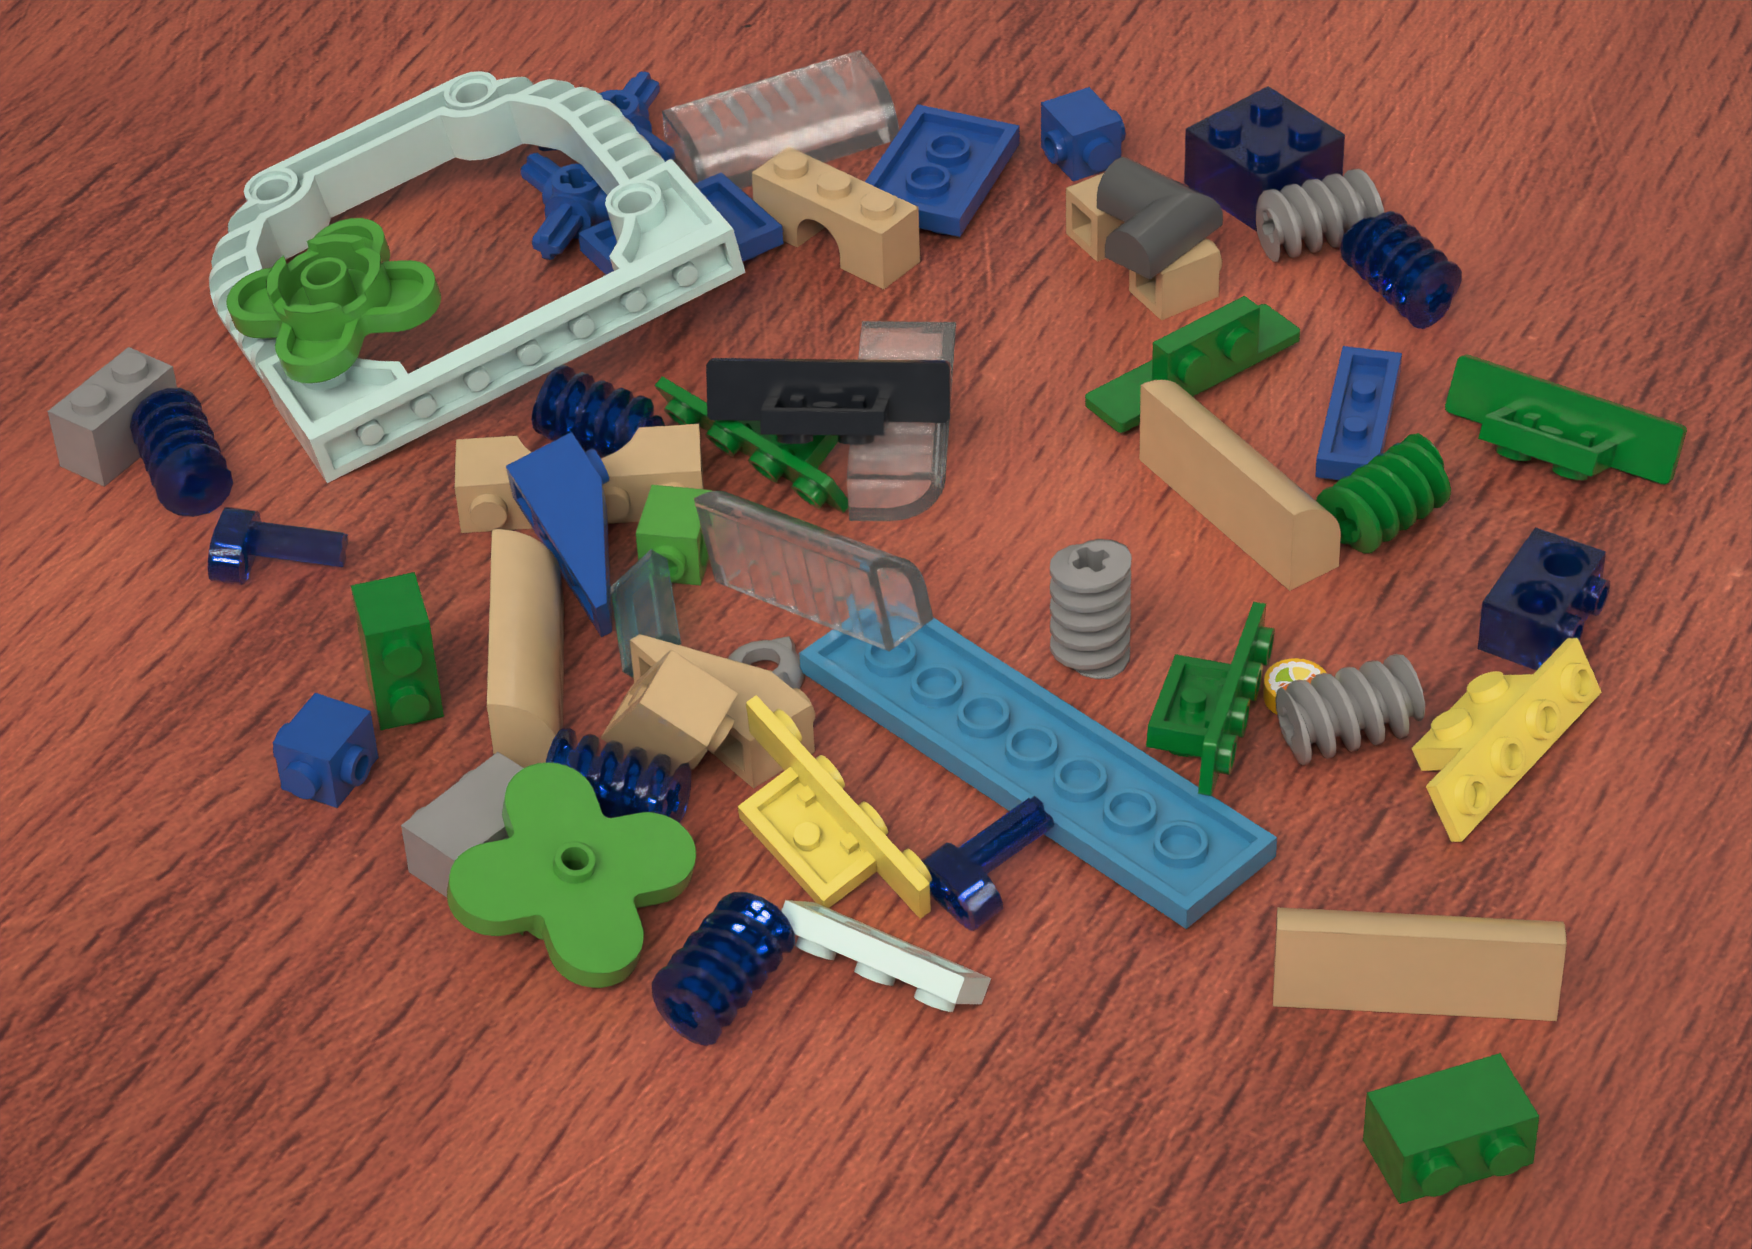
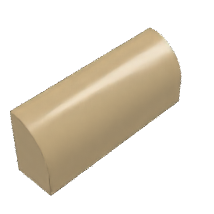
(1235, 486)
(524, 648)
(1418, 963)

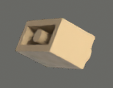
(673, 712)

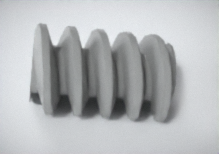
(1314, 210)
(1091, 607)
(1350, 704)

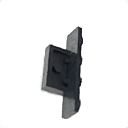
(828, 395)

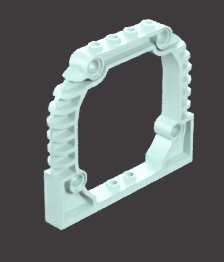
(665, 254)

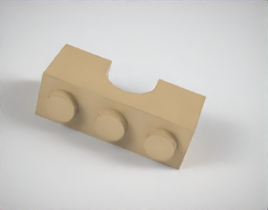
(871, 227)
(1175, 289)

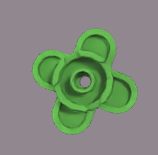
(333, 299)
(571, 875)

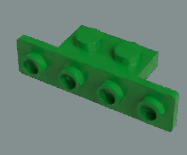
(1197, 357)
(1562, 424)
(770, 458)
(1208, 702)

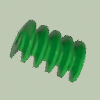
(1388, 493)

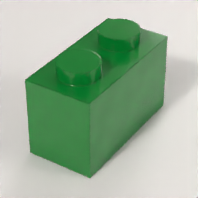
(397, 650)
(1450, 1128)

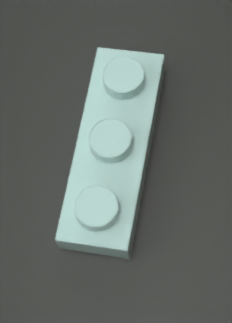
(884, 957)

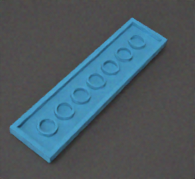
(1024, 742)

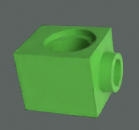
(674, 531)

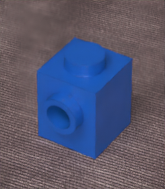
(1081, 133)
(325, 750)

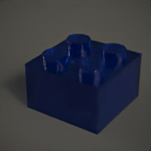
(1259, 148)

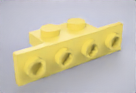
(1500, 733)
(818, 827)

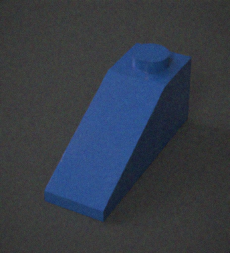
(567, 508)

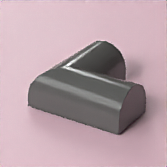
(1159, 217)

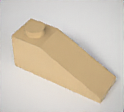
(739, 749)

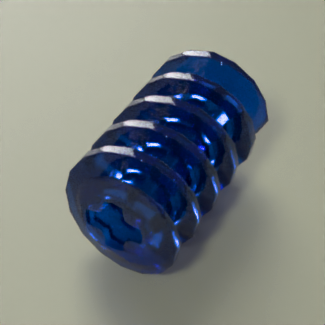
(1402, 267)
(591, 411)
(180, 452)
(621, 783)
(722, 966)

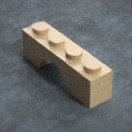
(650, 458)

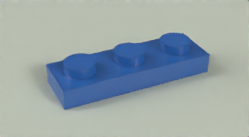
(1358, 411)

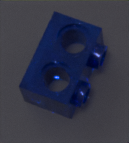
(1542, 599)

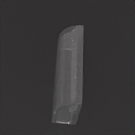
(813, 109)
(906, 466)
(812, 570)

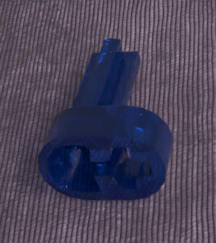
(243, 536)
(961, 872)

